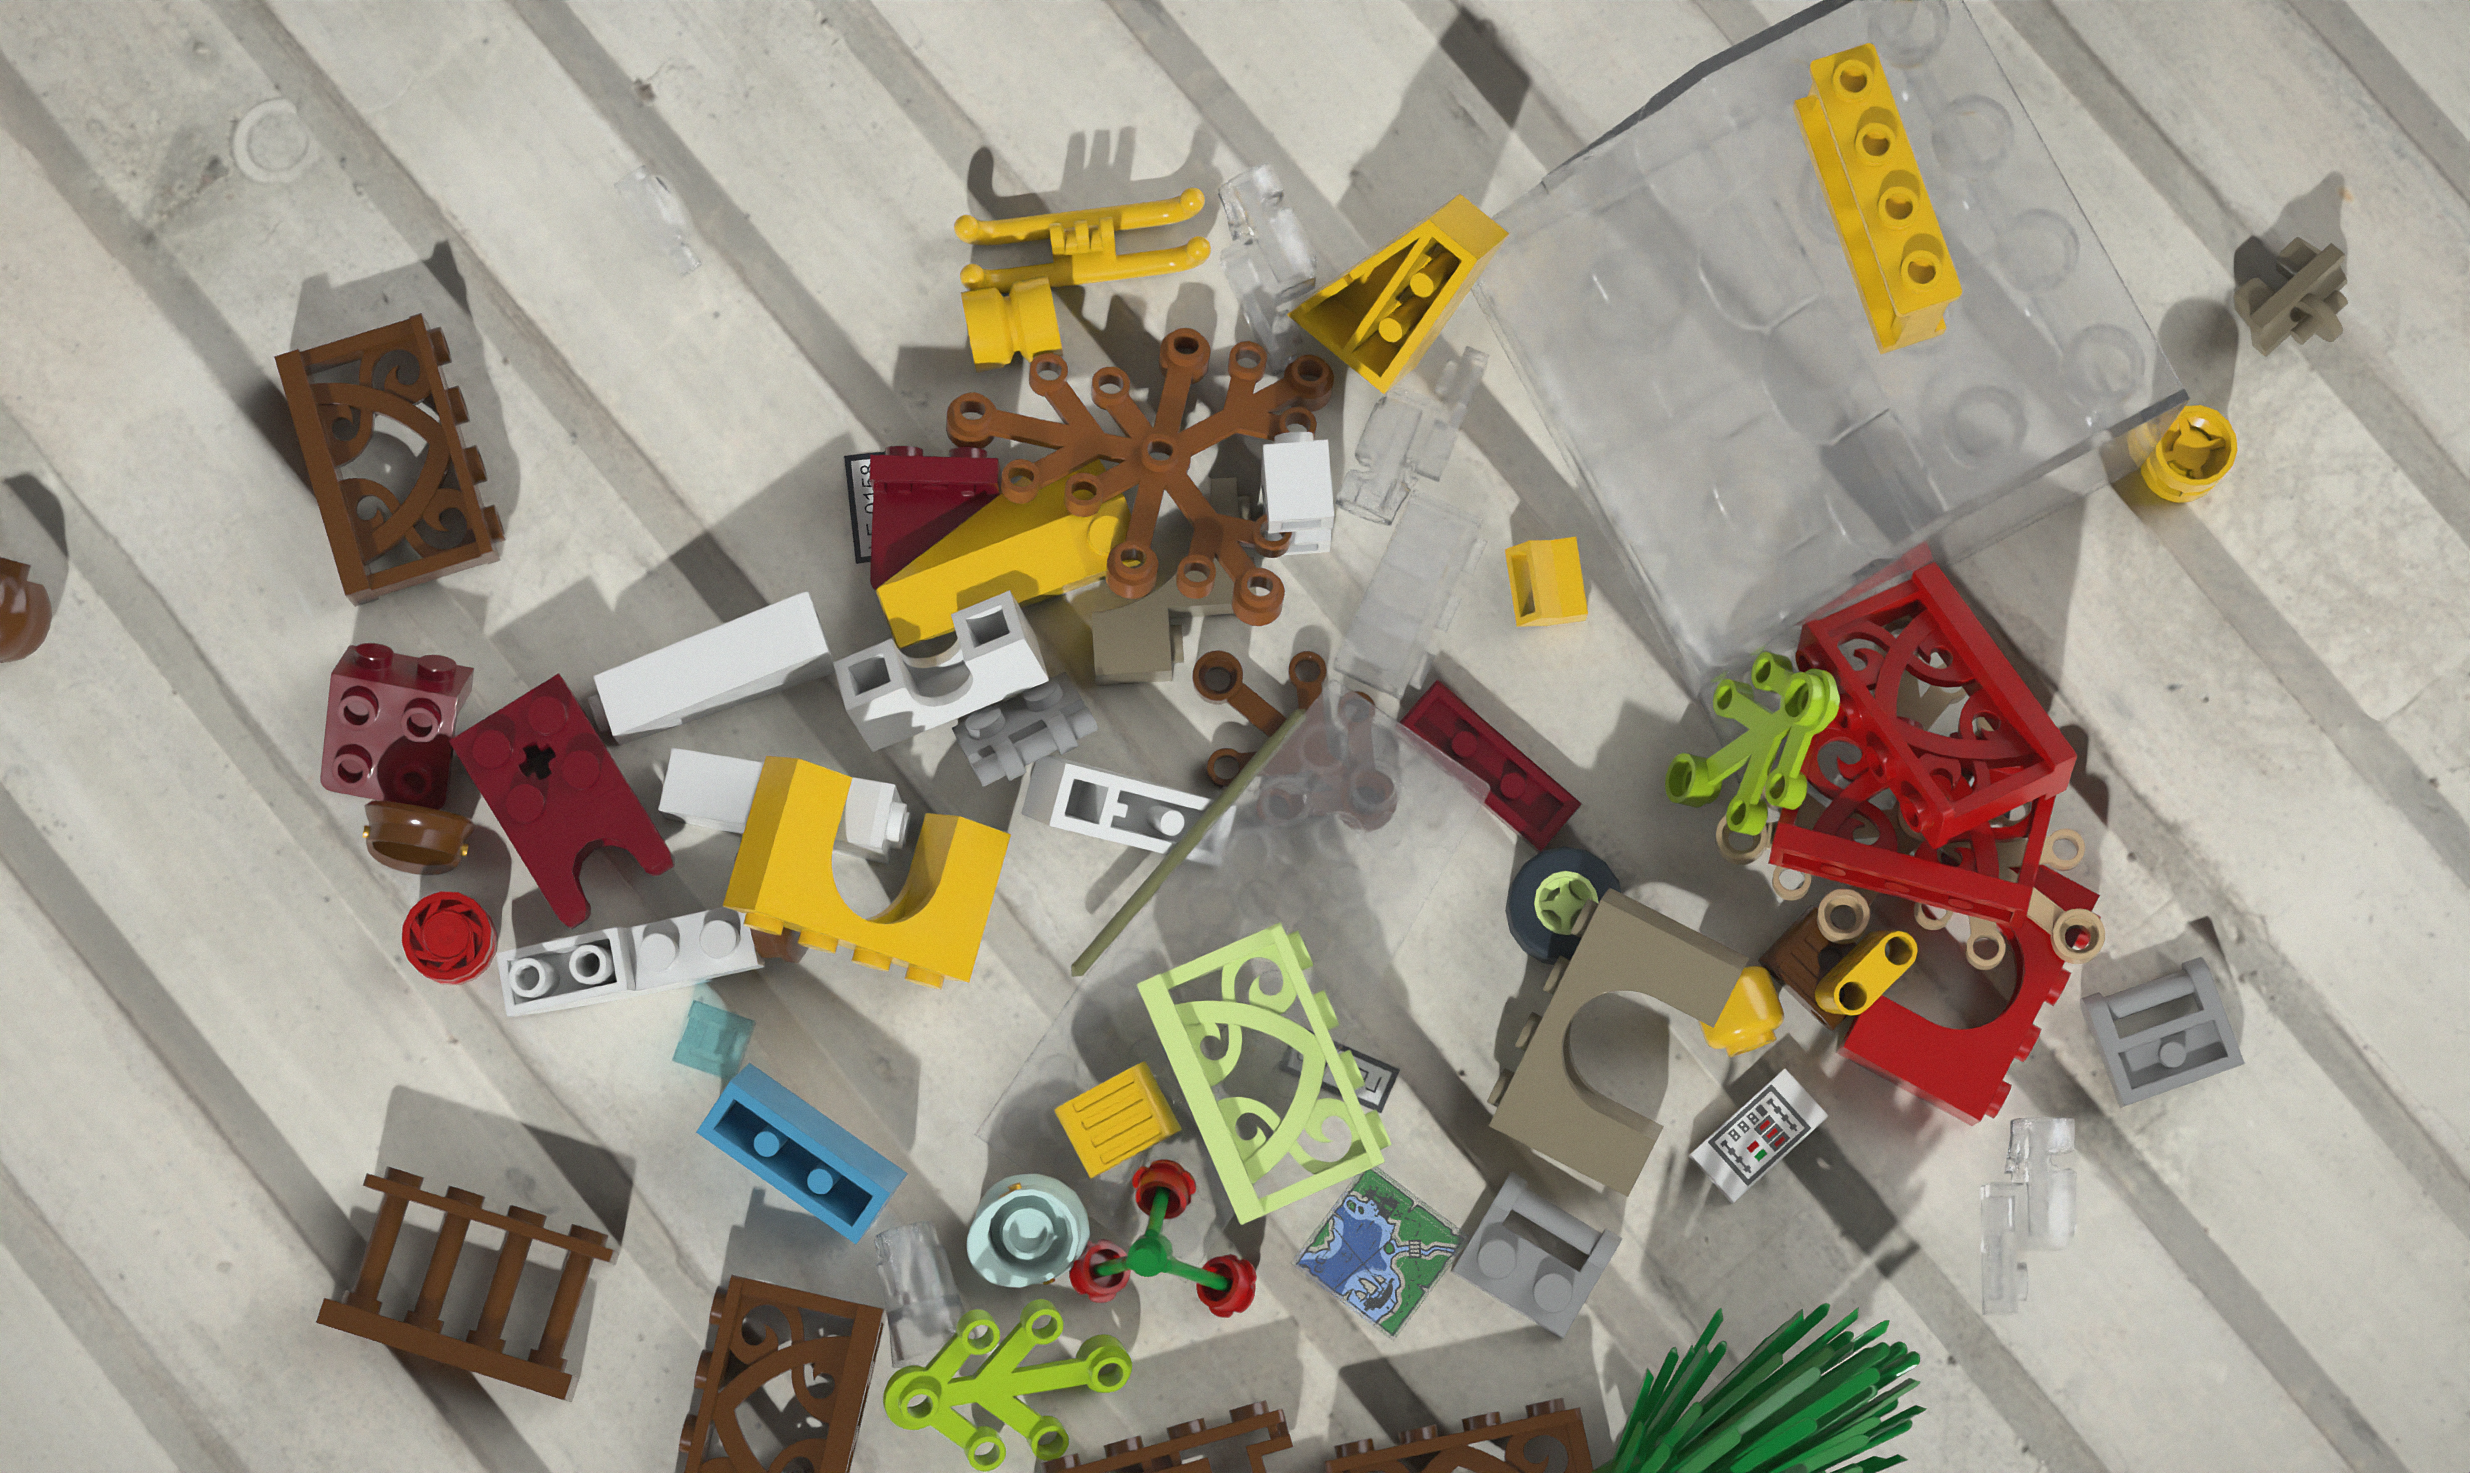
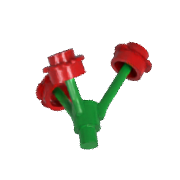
(1163, 1194)

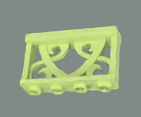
(1187, 1024)

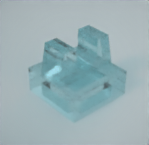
(713, 1041)

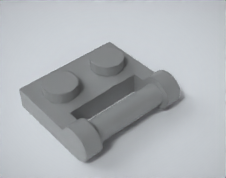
(2170, 1052)
(1527, 1275)

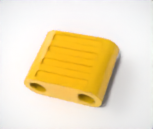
(1866, 972)
(1117, 1119)

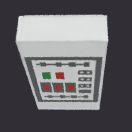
(1758, 1136)

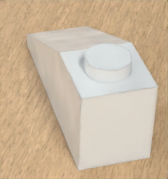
(1110, 805)

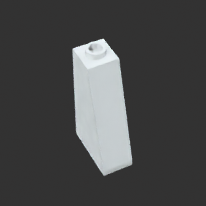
(714, 671)

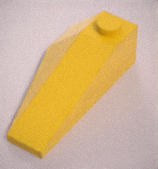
(1003, 547)

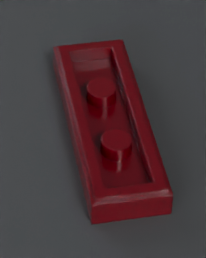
(1519, 789)

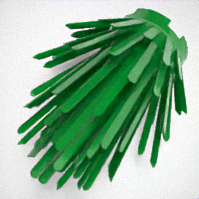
(1776, 1425)

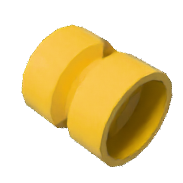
(1011, 323)
(2191, 455)

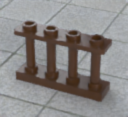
(483, 1347)

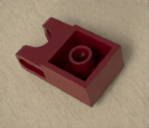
(569, 812)

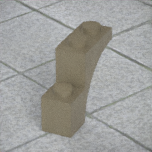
(1136, 639)

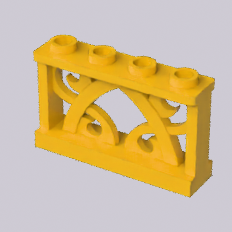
(1877, 198)

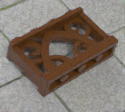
(318, 408)
(845, 1358)
(1542, 1418)

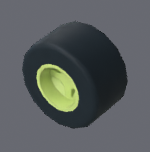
(1559, 883)

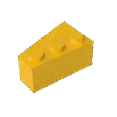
(1402, 294)

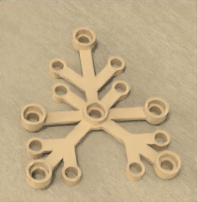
(2010, 854)

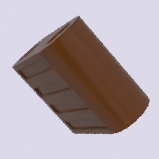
(1802, 959)

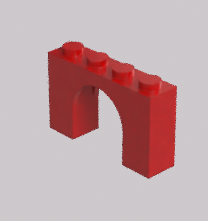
(1966, 1067)

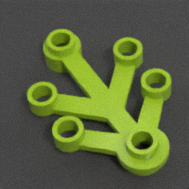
(1806, 708)
(999, 1382)

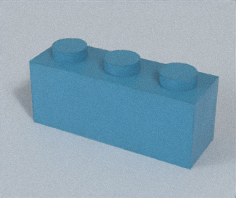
(801, 1153)

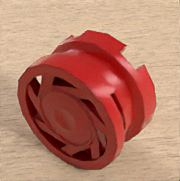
(449, 938)

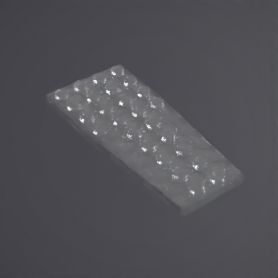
(1329, 840)

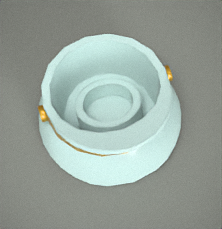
(1027, 1231)

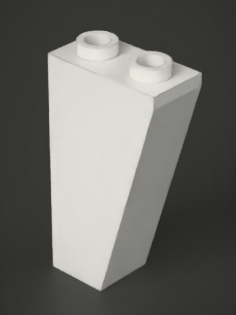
(721, 789)

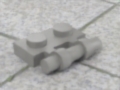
(1024, 729)

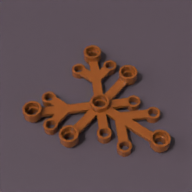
(1083, 442)

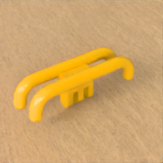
(1086, 243)

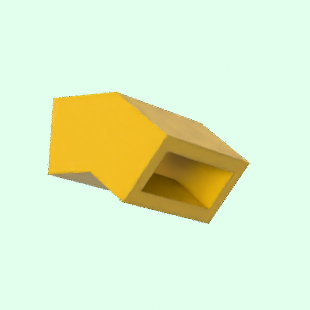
(1546, 582)

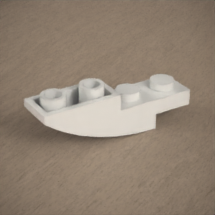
(626, 962)

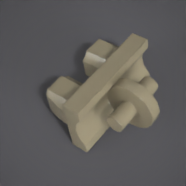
(2302, 305)

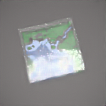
(1380, 1251)

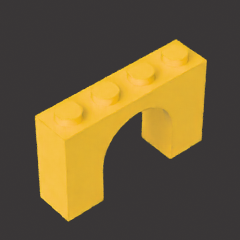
(789, 882)

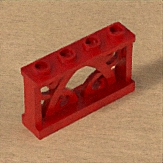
(1908, 755)
(1965, 889)

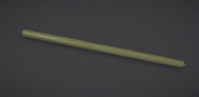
(1178, 853)

